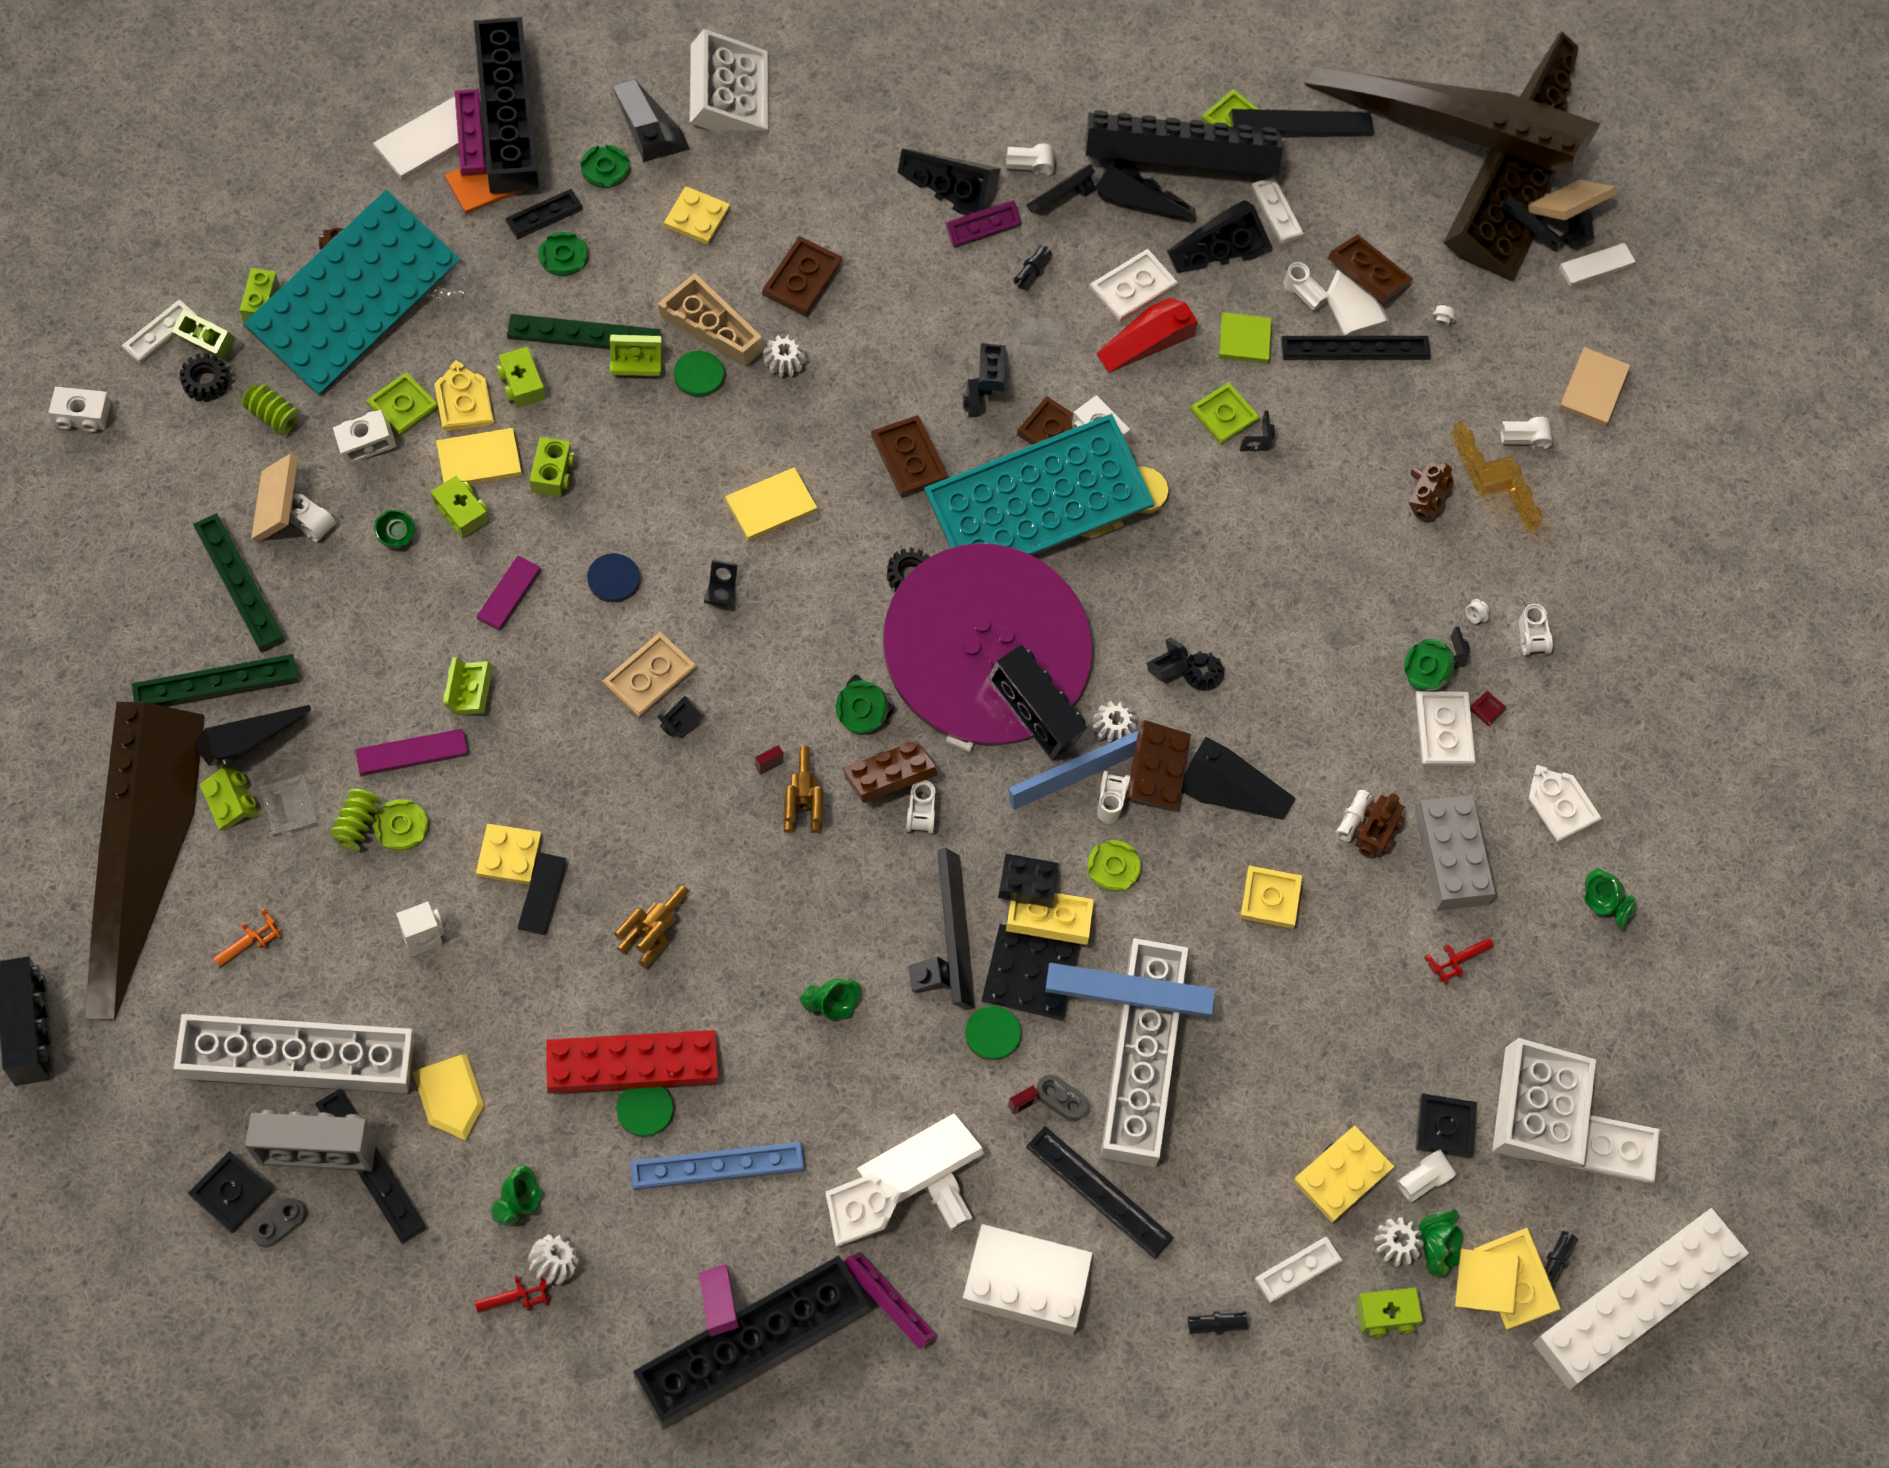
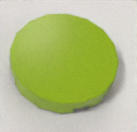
(408, 823)
(1120, 870)

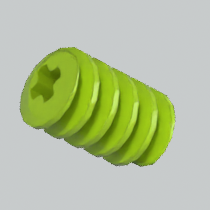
(270, 408)
(352, 818)

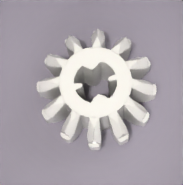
(784, 356)
(1105, 717)
(1398, 1252)
(553, 1259)

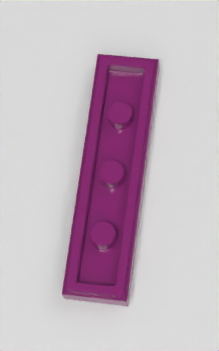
(469, 132)
(411, 752)
(890, 1300)

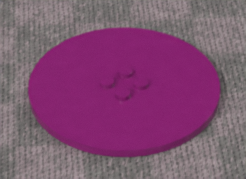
(963, 616)

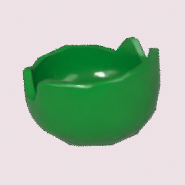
(394, 523)

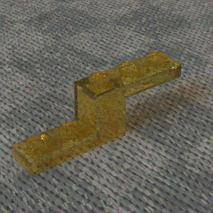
(1496, 476)

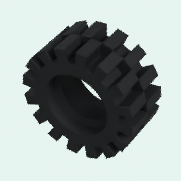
(208, 389)
(900, 561)

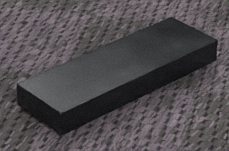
(544, 214)
(992, 367)
(542, 893)

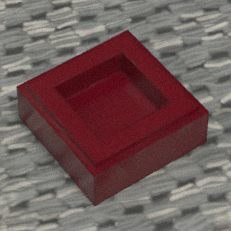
(1487, 708)
(769, 759)
(1023, 1100)

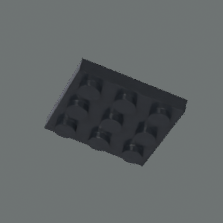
(1020, 973)

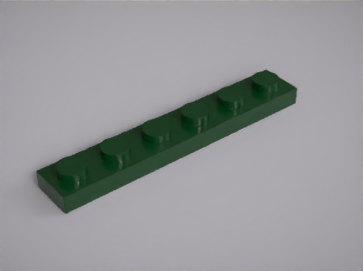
(570, 331)
(238, 582)
(217, 681)

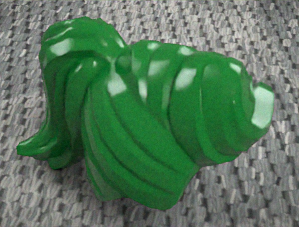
(1607, 895)
(834, 998)
(518, 1196)
(1441, 1241)

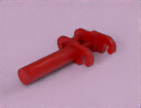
(1457, 958)
(512, 1296)

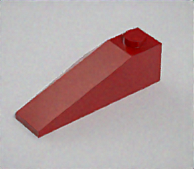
(1149, 333)

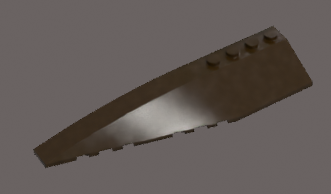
(1483, 230)
(141, 832)

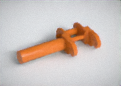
(248, 940)

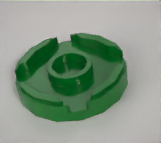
(605, 166)
(563, 254)
(698, 373)
(1429, 665)
(862, 706)
(992, 1033)
(644, 1110)

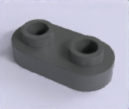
(1062, 1098)
(278, 1222)

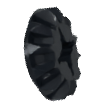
(1209, 680)

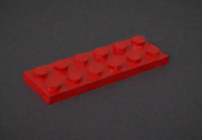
(631, 1061)

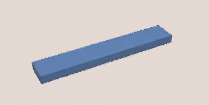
(1072, 771)
(1130, 990)
(717, 1166)

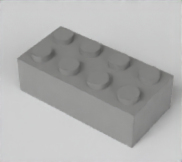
(1454, 853)
(311, 1140)

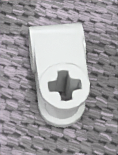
(310, 518)
(1535, 635)
(1112, 793)
(921, 812)

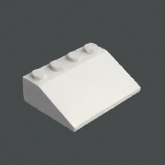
(728, 84)
(1544, 1104)
(1027, 1279)

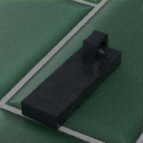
(1080, 180)

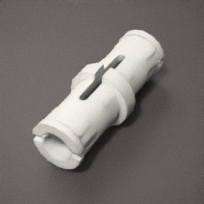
(1354, 815)

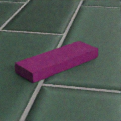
(983, 223)
(508, 593)
(718, 1300)

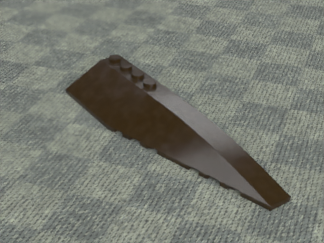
(1474, 115)

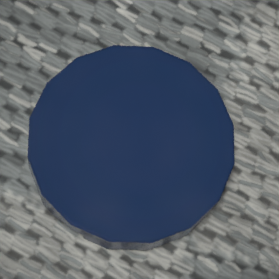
(613, 577)

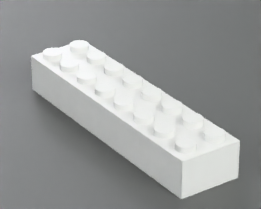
(294, 1053)
(1143, 1062)
(1640, 1298)

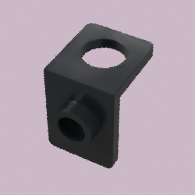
(1265, 440)
(721, 590)
(1461, 648)

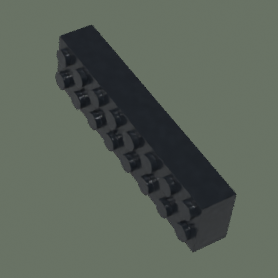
(506, 105)
(1183, 143)
(766, 1336)

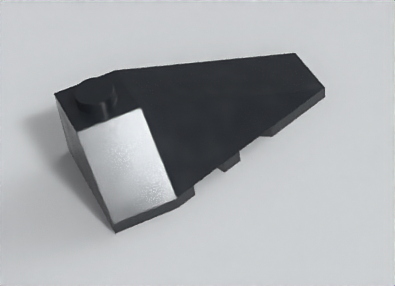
(649, 124)
(961, 182)
(1125, 185)
(1226, 236)
(232, 740)
(1229, 781)

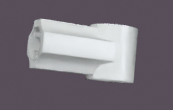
(1038, 159)
(1305, 287)
(1533, 433)
(1432, 1172)
(949, 1202)

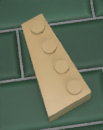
(710, 319)

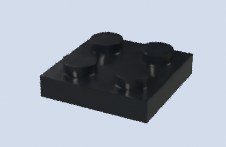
(1028, 880)
(1446, 1125)
(230, 1191)

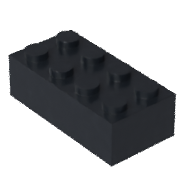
(1037, 701)
(23, 1022)

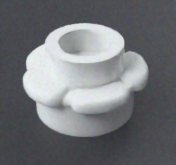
(1444, 315)
(1479, 609)

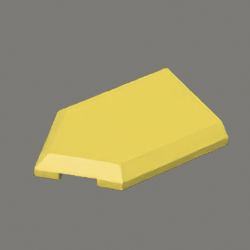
(463, 399)
(450, 1095)

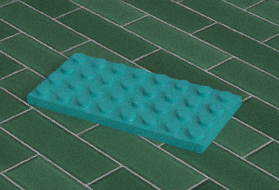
(351, 292)
(1043, 491)

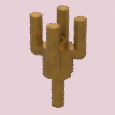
(803, 795)
(651, 927)

